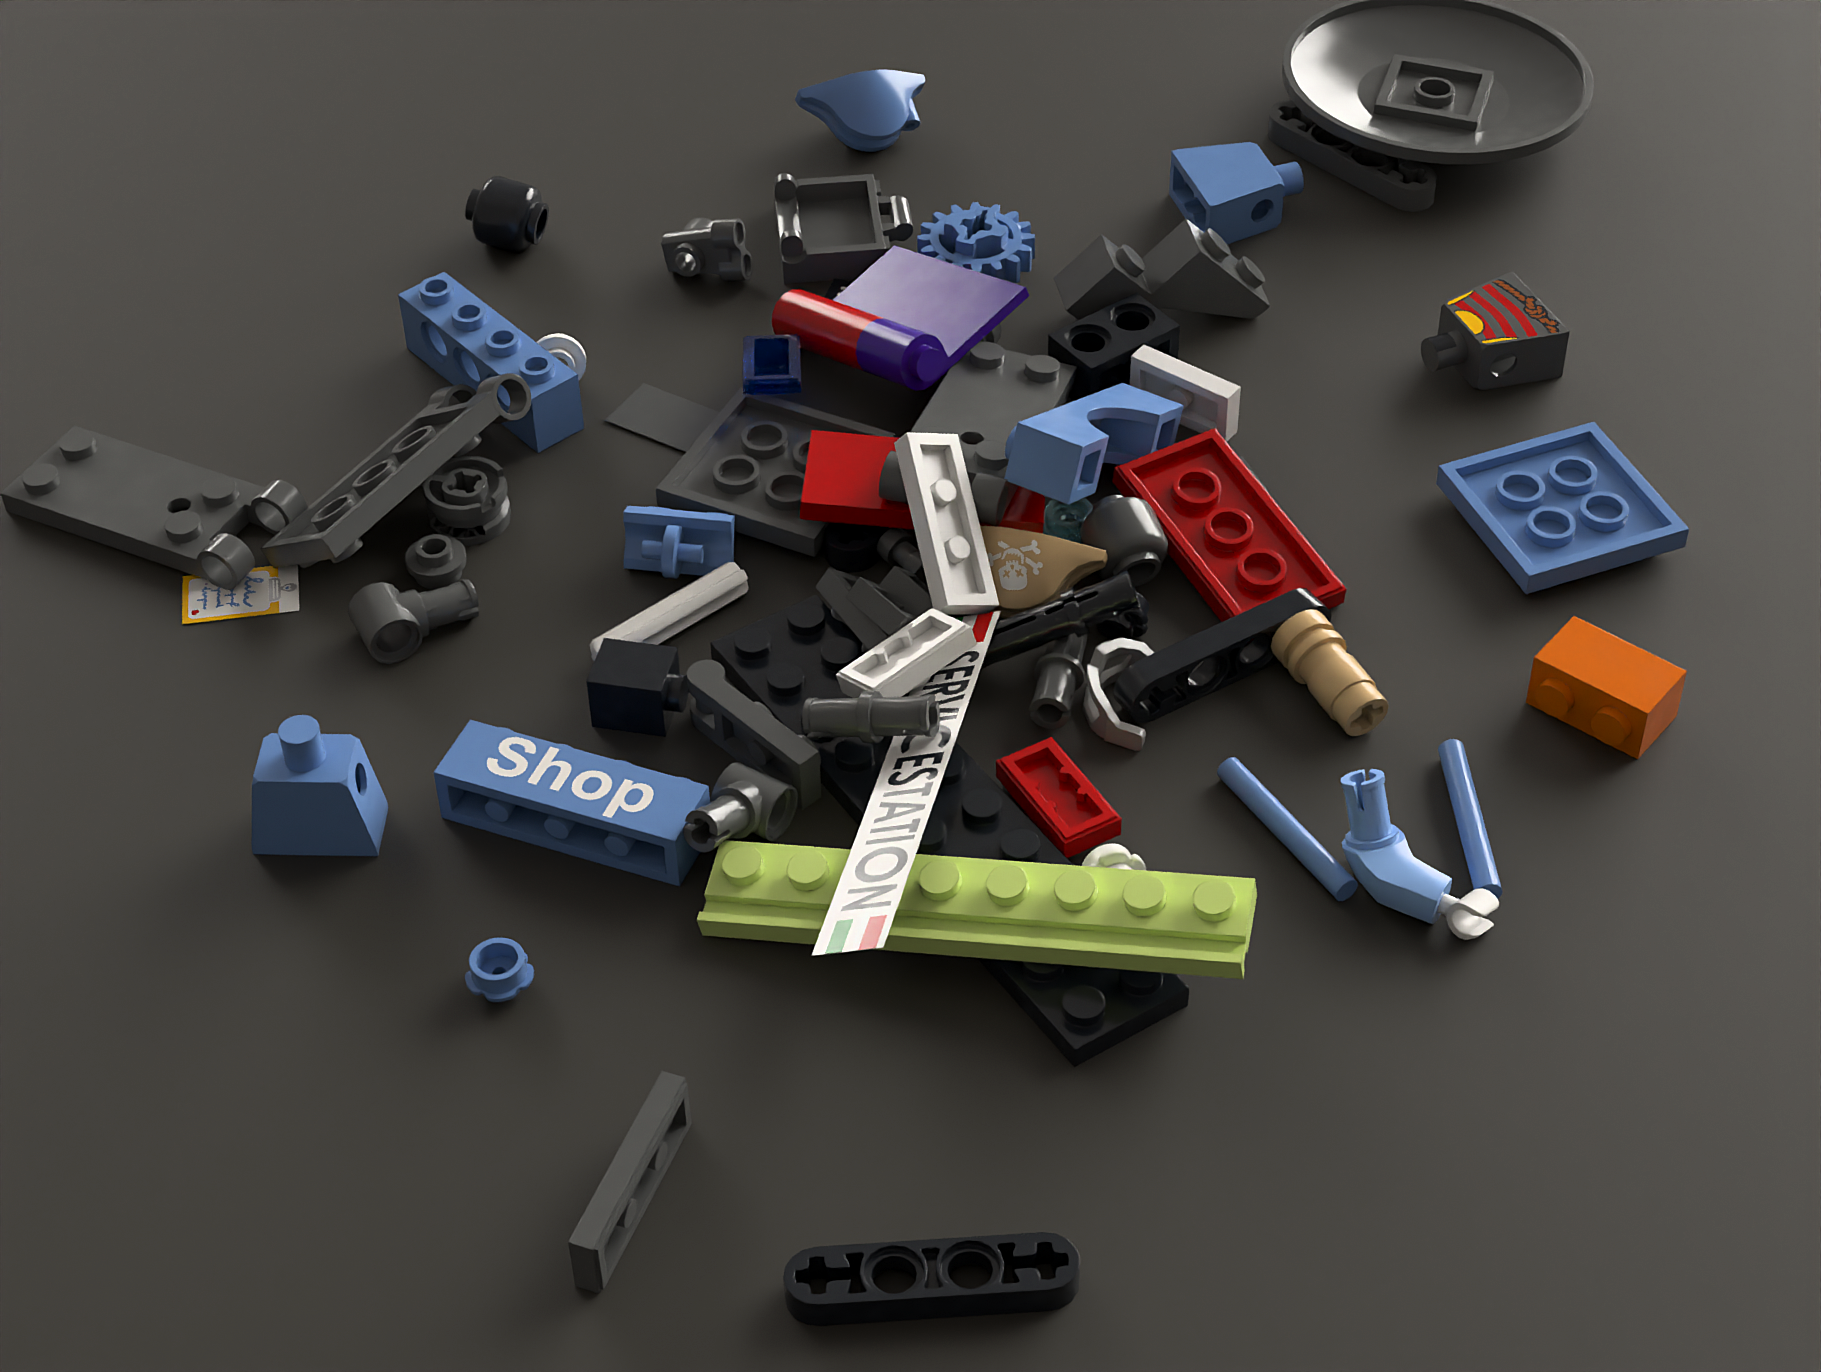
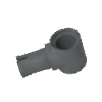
(397, 622)
(742, 805)

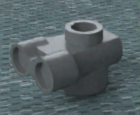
(709, 248)

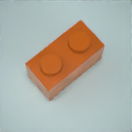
(1605, 687)

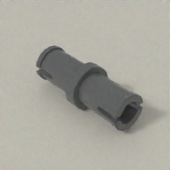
(871, 717)

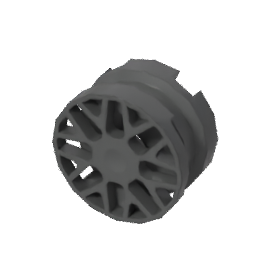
(467, 495)

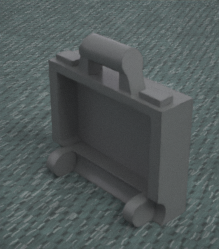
(835, 225)

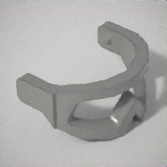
(1107, 723)

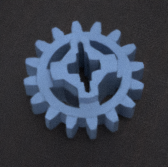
(980, 241)

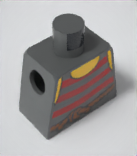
(1498, 336)

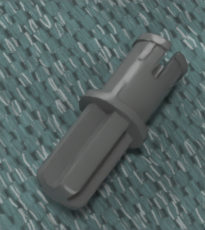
(1057, 678)

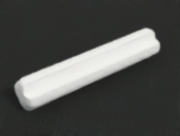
(681, 608)

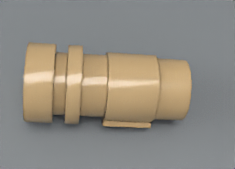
(1319, 658)

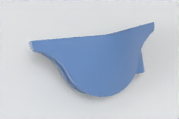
(865, 107)

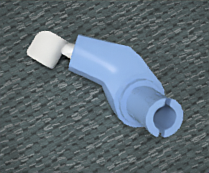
(1392, 874)

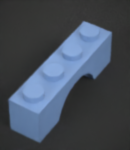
(1065, 447)

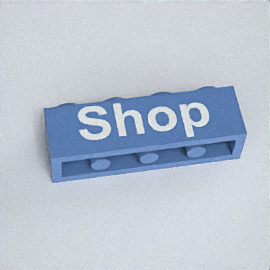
(570, 801)

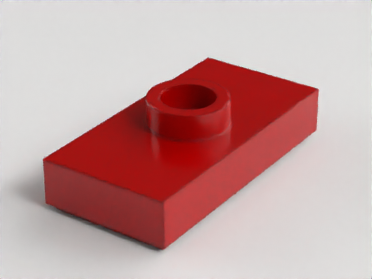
(1058, 797)

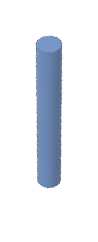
(1469, 817)
(1287, 829)

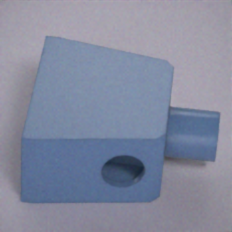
(1231, 188)
(315, 794)

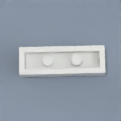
(946, 523)

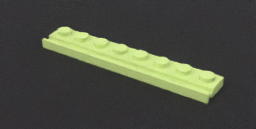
(997, 909)

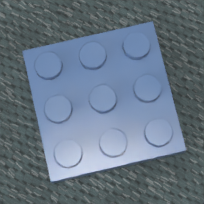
(1561, 507)

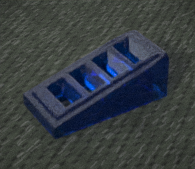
(771, 364)

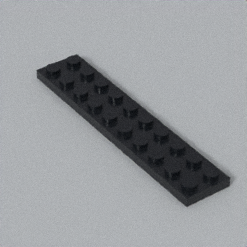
(796, 659)

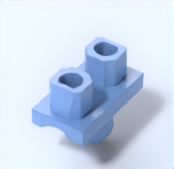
(677, 540)

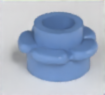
(498, 970)

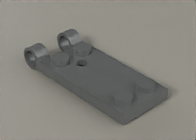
(982, 404)
(390, 473)
(151, 504)

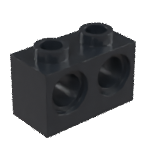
(1108, 338)

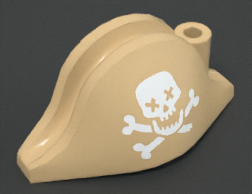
(1035, 566)

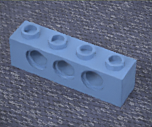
(473, 342)

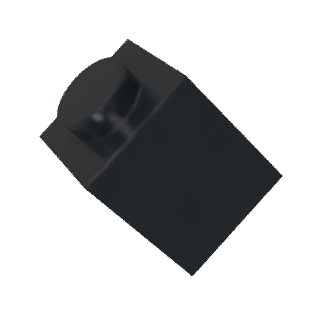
(636, 687)

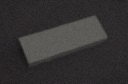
(630, 1183)

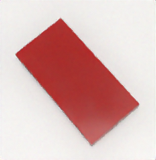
(845, 479)
(1225, 527)

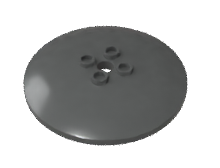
(1438, 79)

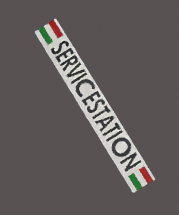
(900, 810)

